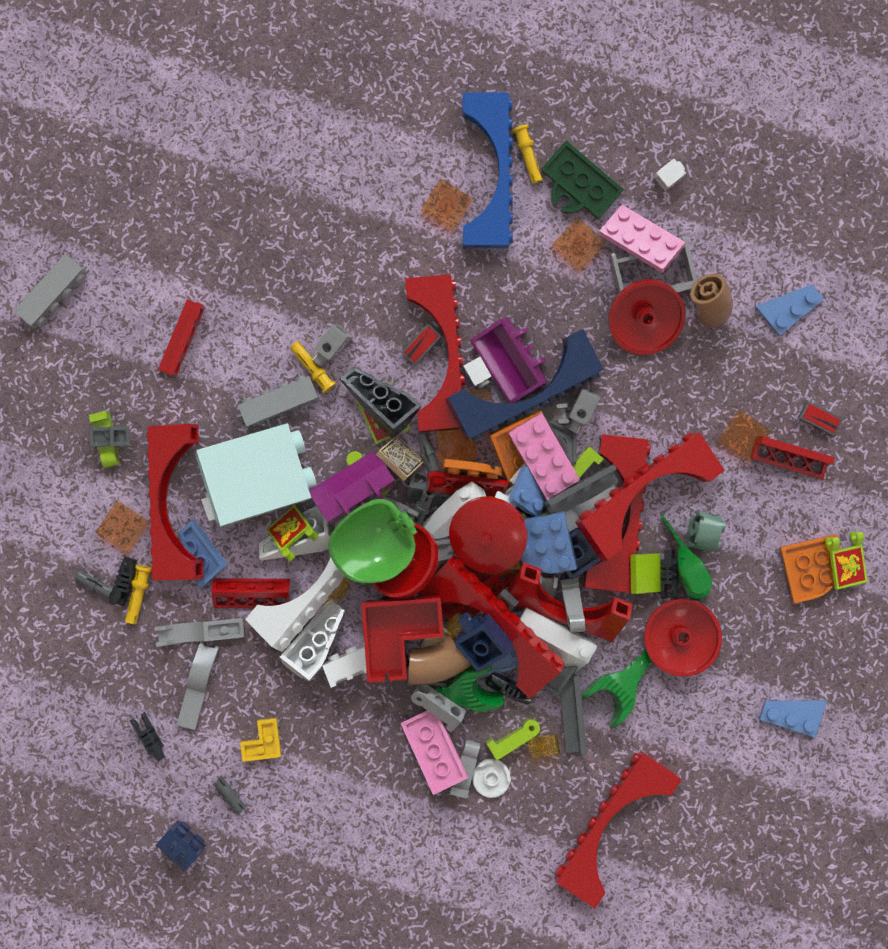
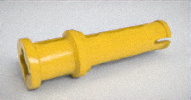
(525, 145)
(318, 374)
(139, 585)

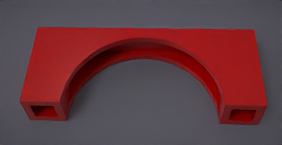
(601, 621)

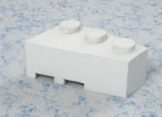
(345, 666)

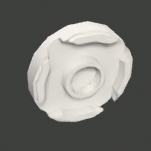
(491, 772)

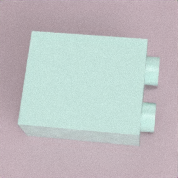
(255, 474)

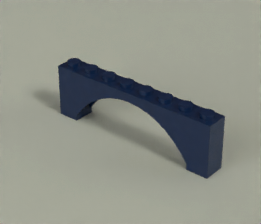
(479, 415)

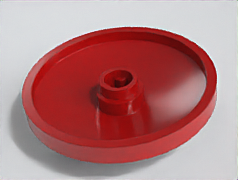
(646, 317)
(488, 534)
(417, 573)
(682, 637)

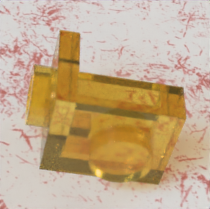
(544, 745)

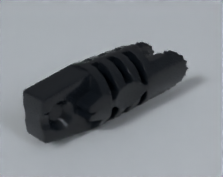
(669, 574)
(123, 582)
(507, 687)
(149, 737)

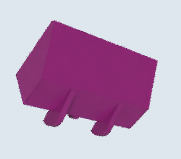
(509, 360)
(352, 488)

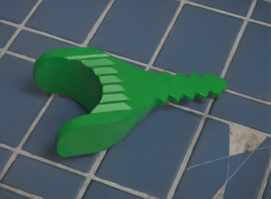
(690, 569)
(621, 686)
(468, 693)

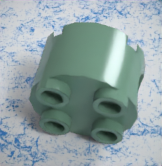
(705, 531)

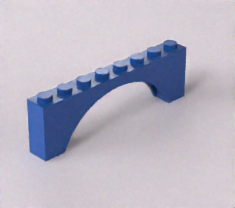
(491, 115)

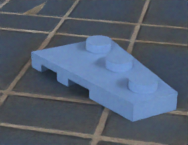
(202, 548)
(798, 716)

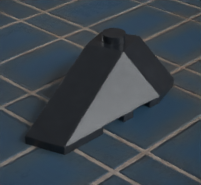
(385, 404)

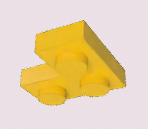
(266, 746)

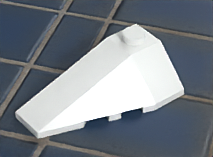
(440, 520)
(305, 544)
(312, 645)
(571, 647)

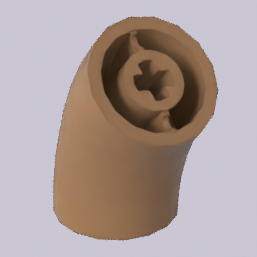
(712, 300)
(436, 663)

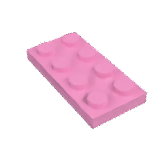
(642, 238)
(543, 456)
(434, 751)

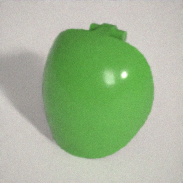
(373, 542)

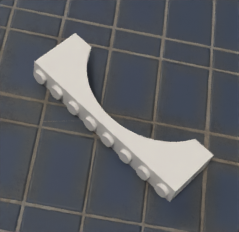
(284, 621)

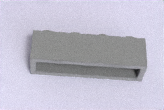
(50, 291)
(279, 401)

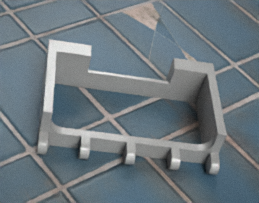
(680, 288)

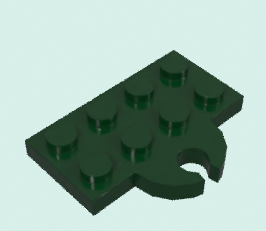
(579, 182)

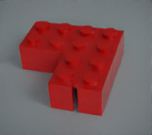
(389, 624)

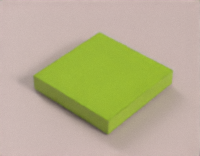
(645, 573)

